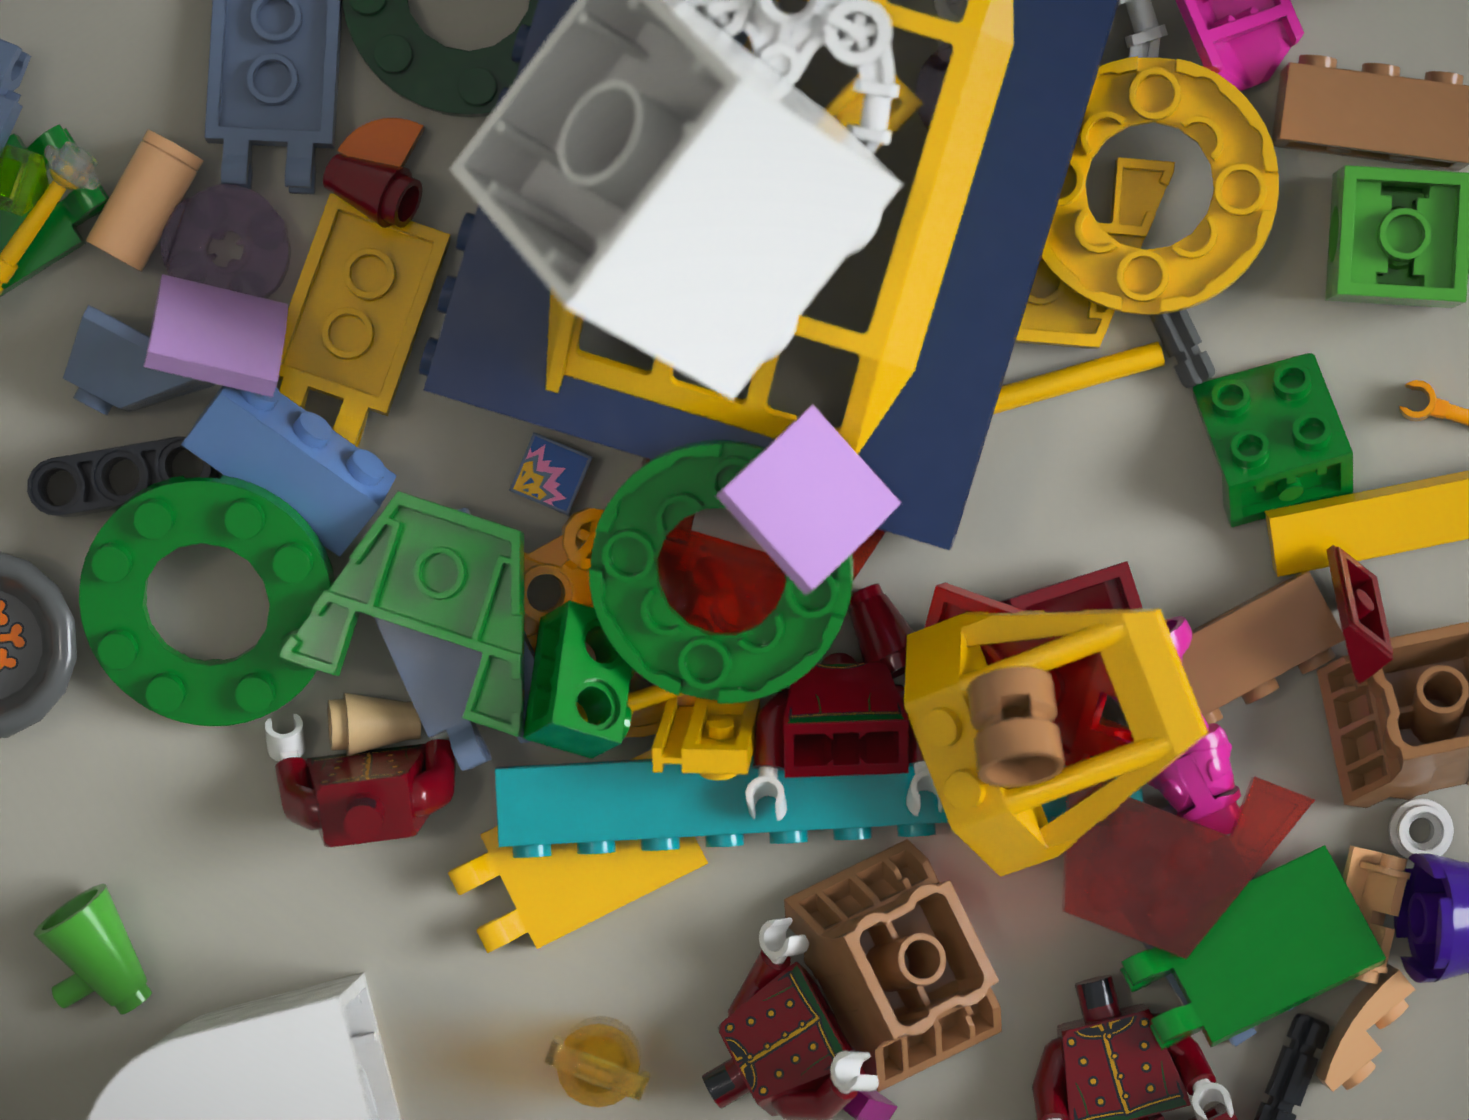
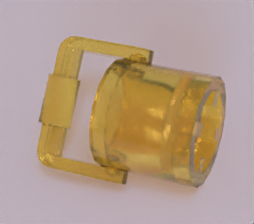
(599, 1062)

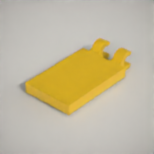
(358, 312)
(569, 888)

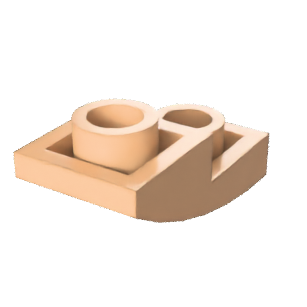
(1350, 1048)

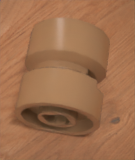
(1015, 726)

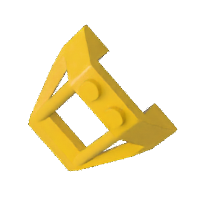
(1009, 823)

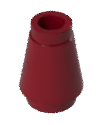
(376, 189)
(879, 629)

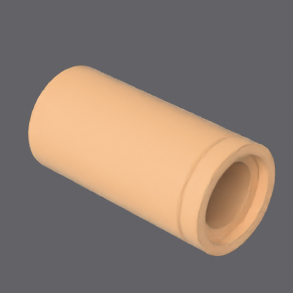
(144, 200)

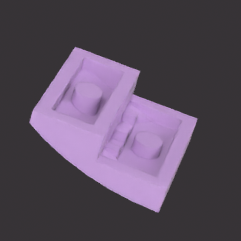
(217, 335)
(808, 500)

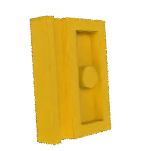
(707, 738)

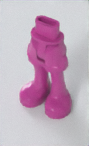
(1202, 778)

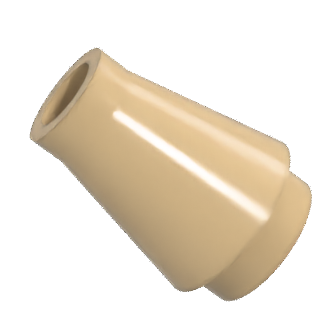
(370, 722)

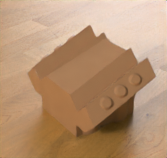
(1404, 723)
(897, 962)

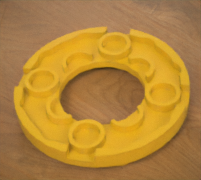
(1239, 212)

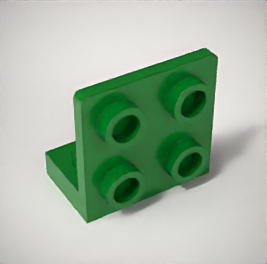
(1275, 437)

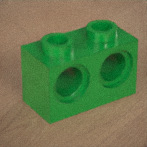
(568, 676)

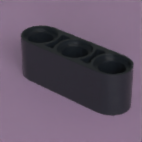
(92, 475)

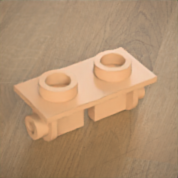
(1378, 888)

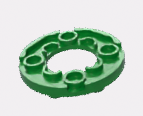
(184, 514)
(653, 634)

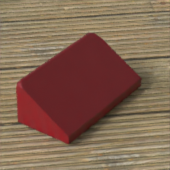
(1360, 614)

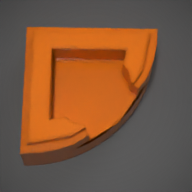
(383, 141)

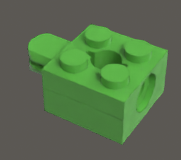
(1398, 237)

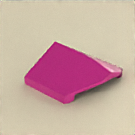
(1242, 37)

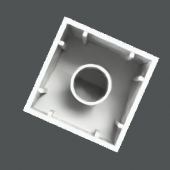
(673, 185)

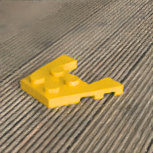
(1056, 312)

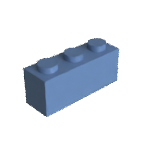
(294, 458)

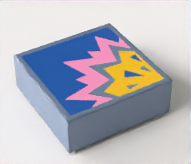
(551, 473)

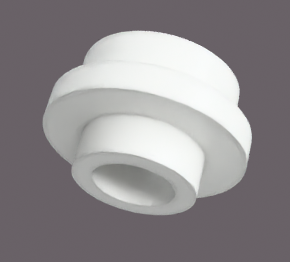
(1440, 825)

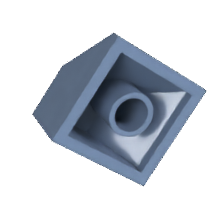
(111, 370)

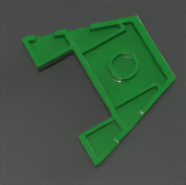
(438, 577)

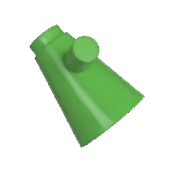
(97, 949)

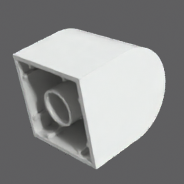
(265, 1059)

